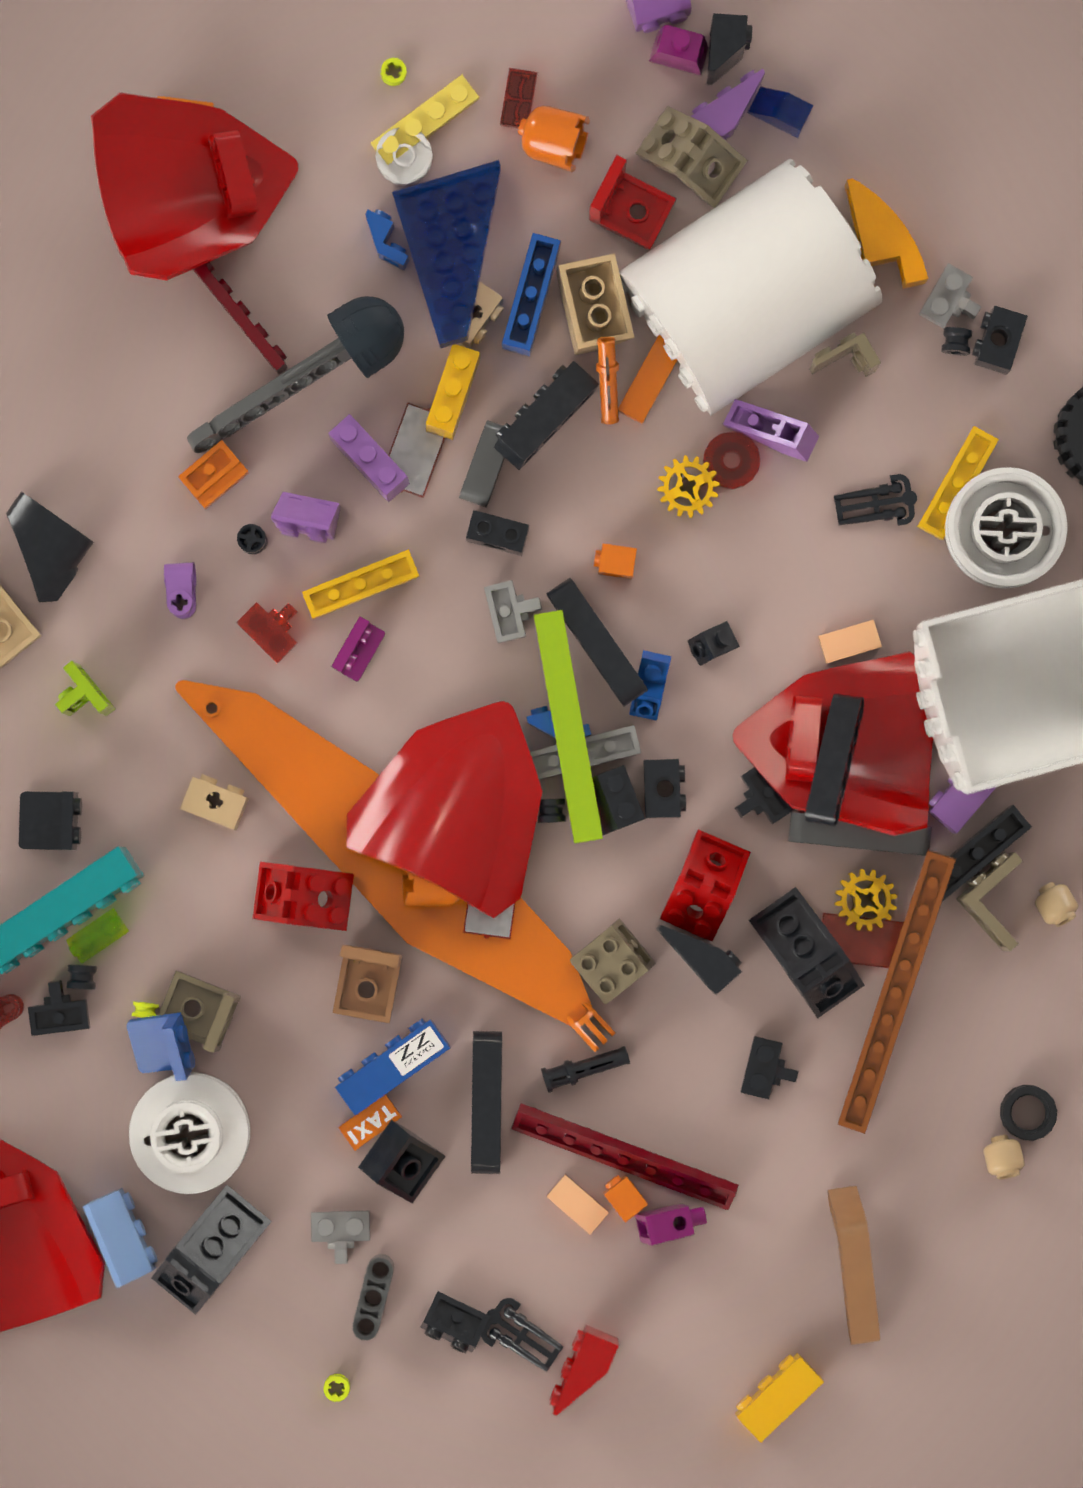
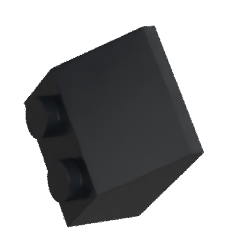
(727, 43)
(616, 800)
(401, 1161)

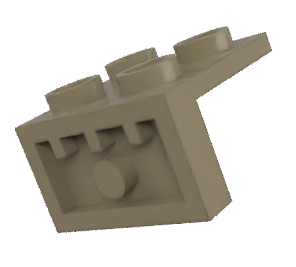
(864, 356)
(612, 961)

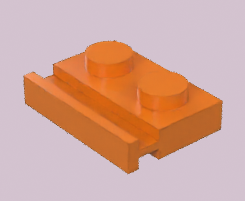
(213, 474)

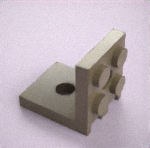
(691, 154)
(980, 885)
(215, 1014)

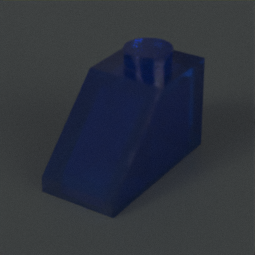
(781, 110)

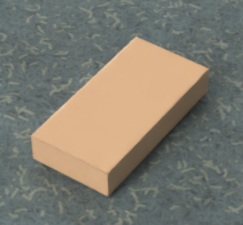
(849, 641)
(577, 1204)

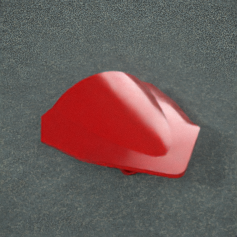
(183, 182)
(892, 751)
(456, 808)
(44, 1245)

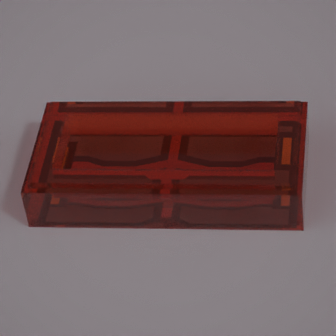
(518, 97)

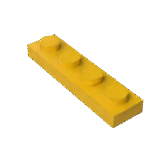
(965, 467)
(360, 584)

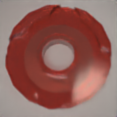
(740, 445)

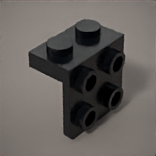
(49, 820)

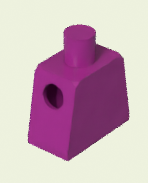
(680, 49)
(657, 1224)

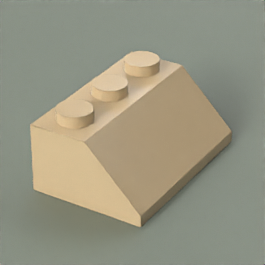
(594, 302)

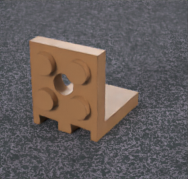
(367, 965)

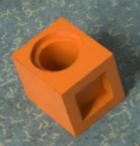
(615, 561)
(624, 1197)

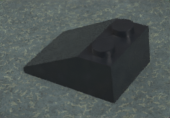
(707, 961)

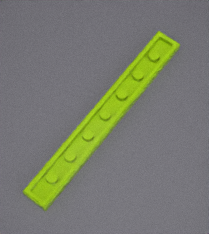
(568, 726)

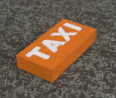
(369, 1122)

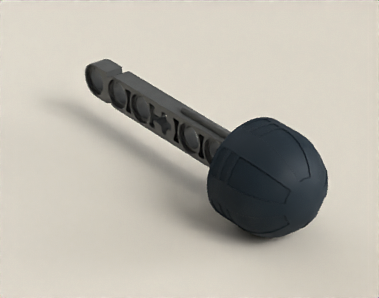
(366, 332)

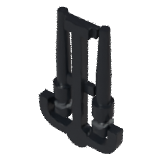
(909, 498)
(520, 1320)

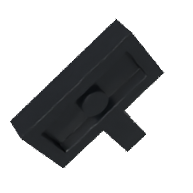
(762, 798)
(58, 1013)
(765, 1068)

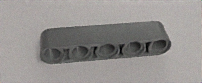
(858, 837)

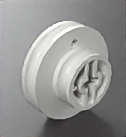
(1024, 504)
(219, 1112)

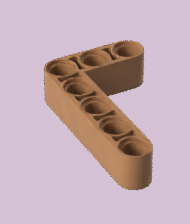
(855, 1264)

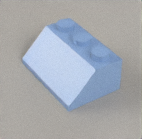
(120, 1237)

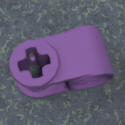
(180, 583)

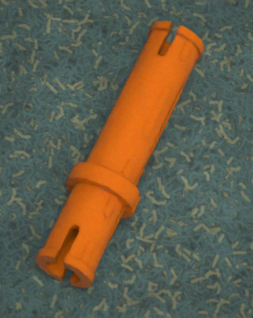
(606, 348)

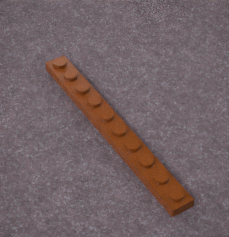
(896, 991)

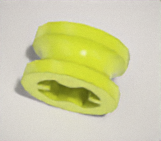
(397, 63)
(144, 1009)
(338, 1378)

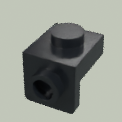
(713, 643)

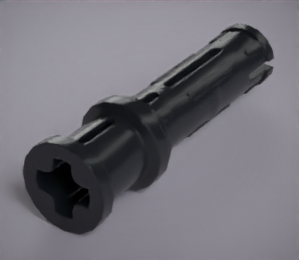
(571, 1072)

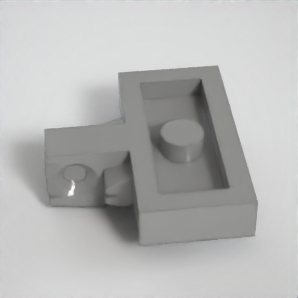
(950, 298)
(509, 610)
(340, 1230)

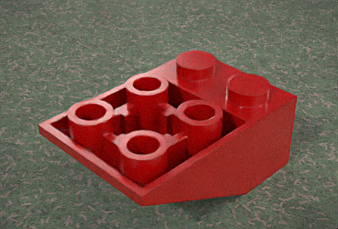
(588, 1365)

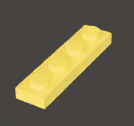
(428, 118)

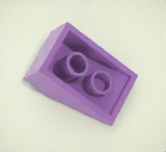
(650, 14)

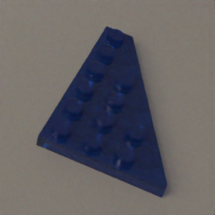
(448, 238)

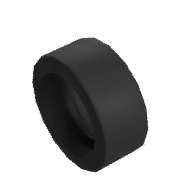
(1050, 1114)

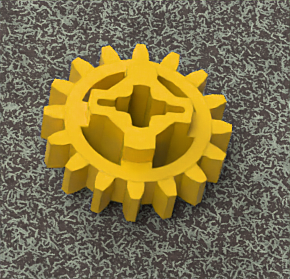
(676, 493)
(874, 889)

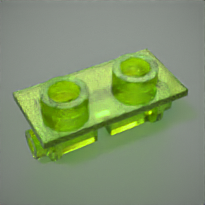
(97, 936)

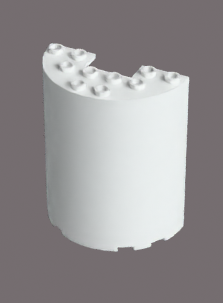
(752, 285)
(1004, 687)

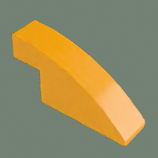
(884, 235)

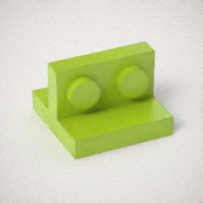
(75, 698)

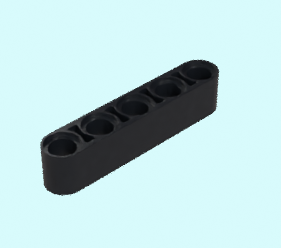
(597, 642)
(834, 760)
(486, 1102)

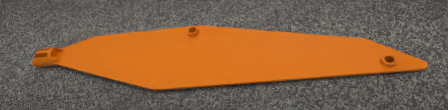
(319, 788)

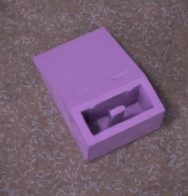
(307, 516)

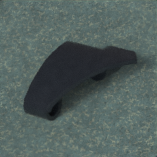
(48, 547)

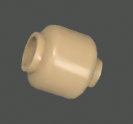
(1056, 904)
(1004, 1157)

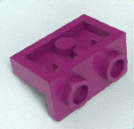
(358, 649)

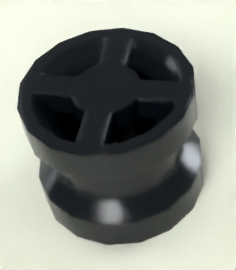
(956, 341)
(247, 537)
(551, 811)
(81, 977)

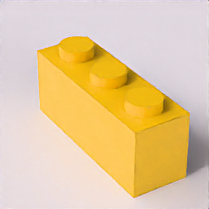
(452, 391)
(778, 1396)

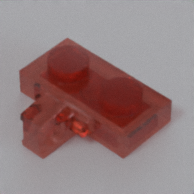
(270, 629)

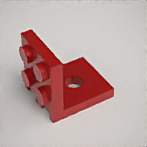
(617, 196)
(705, 885)
(291, 896)

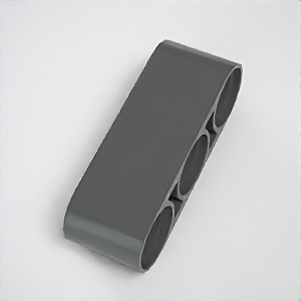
(483, 468)
(373, 1311)

